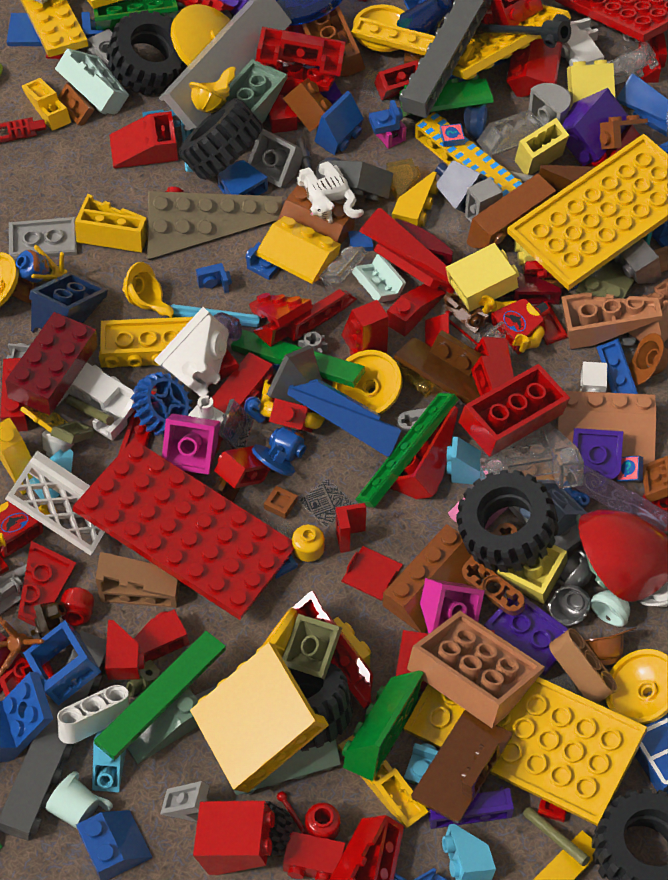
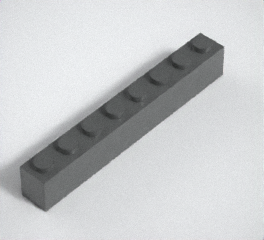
(442, 56)
(45, 757)

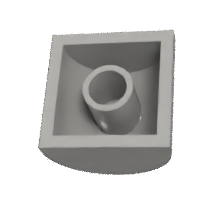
(549, 102)
(275, 158)

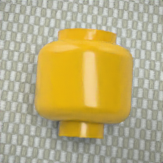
(308, 543)

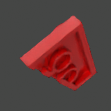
(280, 308)
(43, 580)

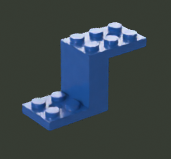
(23, 716)

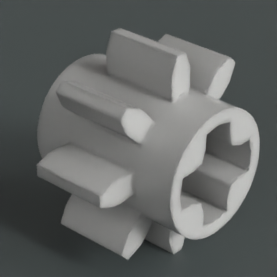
(314, 340)

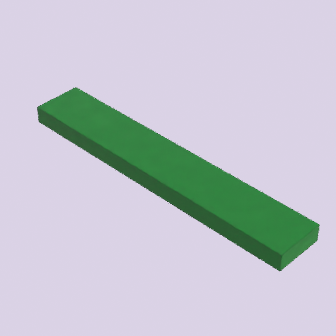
(329, 367)
(406, 449)
(159, 695)

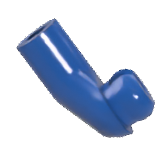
(252, 407)

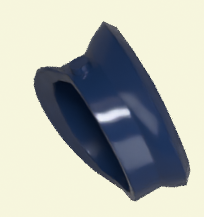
(476, 120)

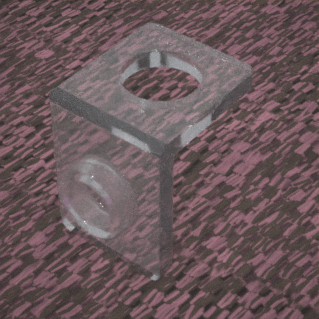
(493, 331)

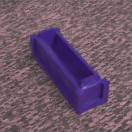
(485, 807)

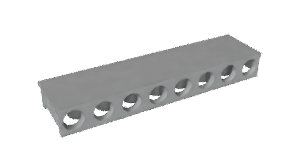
(230, 48)

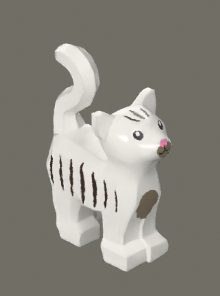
(327, 189)

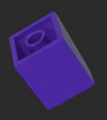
(584, 124)

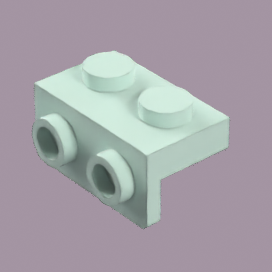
(380, 279)

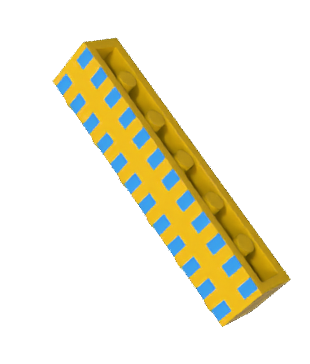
(469, 154)

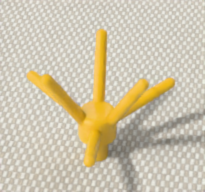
(56, 271)

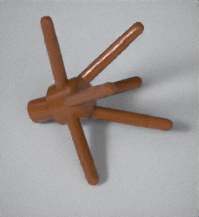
(16, 643)

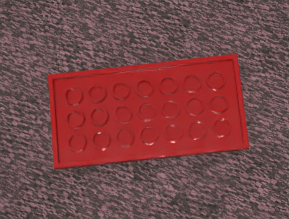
(185, 528)

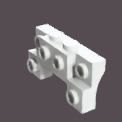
(582, 45)
(104, 394)

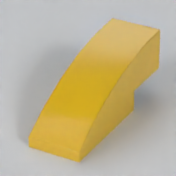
(47, 103)

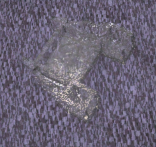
(539, 454)

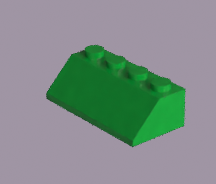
(109, 15)
(460, 95)
(382, 725)

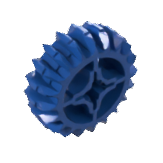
(167, 400)

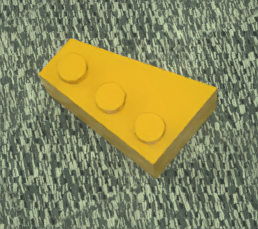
(110, 227)

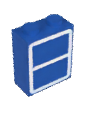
(654, 753)

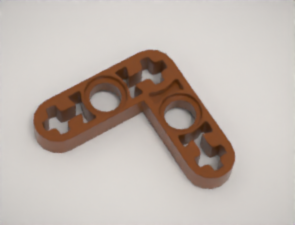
(474, 581)

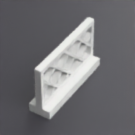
(70, 489)

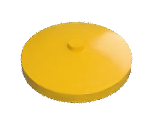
(195, 29)

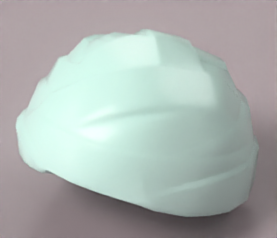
(609, 605)

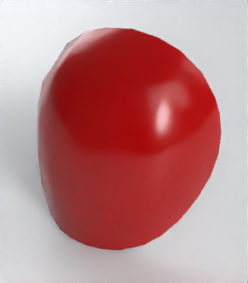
(625, 552)

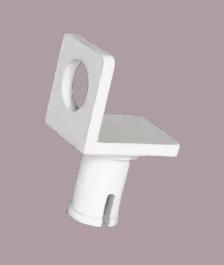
(205, 410)

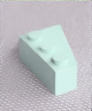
(93, 80)

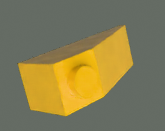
(13, 451)

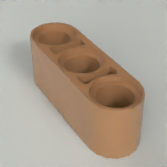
(583, 666)

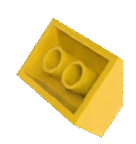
(298, 249)

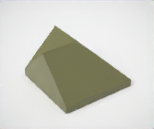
(311, 646)

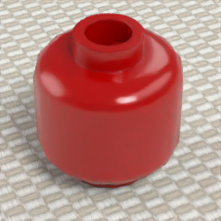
(78, 604)
(322, 821)

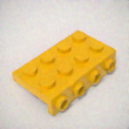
(137, 340)

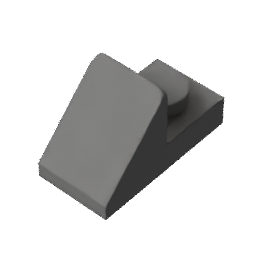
(185, 800)

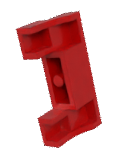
(300, 48)

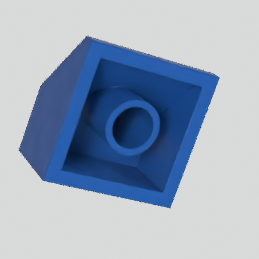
(339, 124)
(113, 842)

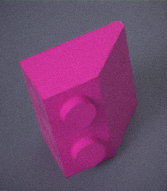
(190, 442)
(444, 599)

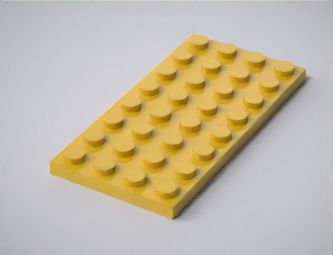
(598, 213)
(558, 746)

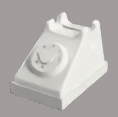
(196, 352)

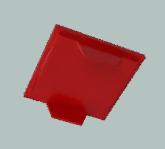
(371, 572)

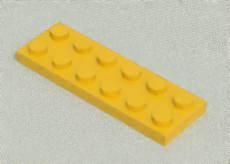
(55, 26)

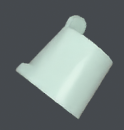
(74, 801)

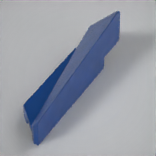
(646, 103)
(347, 414)

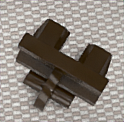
(47, 617)

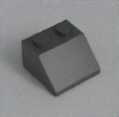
(366, 179)

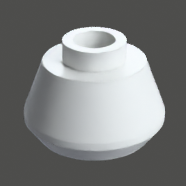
(53, 445)

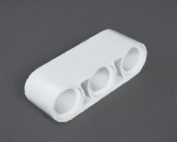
(91, 714)

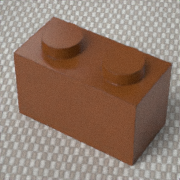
(308, 103)

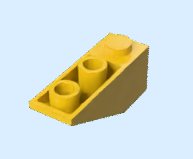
(413, 202)

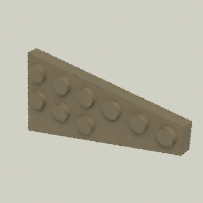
(189, 219)

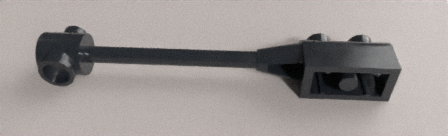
(551, 31)

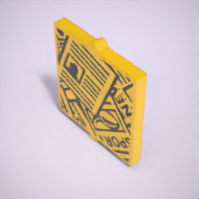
(45, 420)

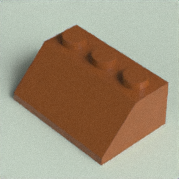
(298, 207)

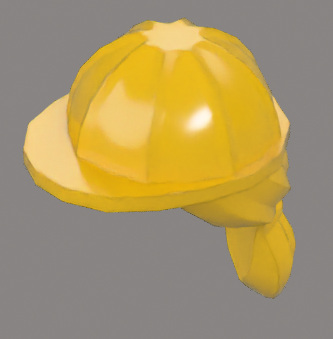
(213, 95)
(144, 289)

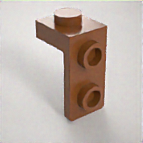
(611, 132)

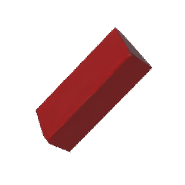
(434, 326)

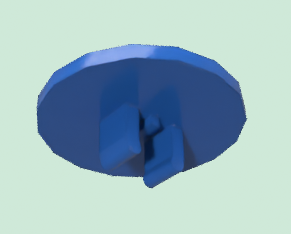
(274, 459)

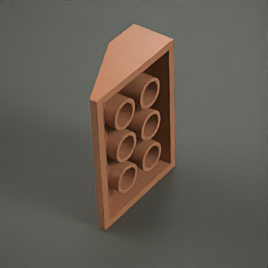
(616, 412)
(474, 668)

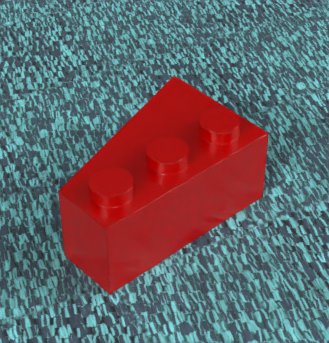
(371, 851)

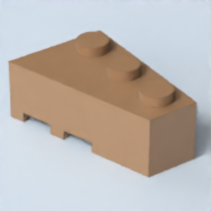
(135, 582)

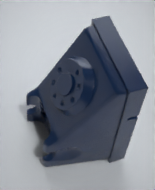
(67, 296)

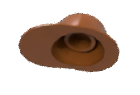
(651, 353)
(608, 648)

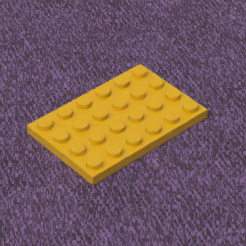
(497, 46)

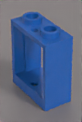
(81, 669)

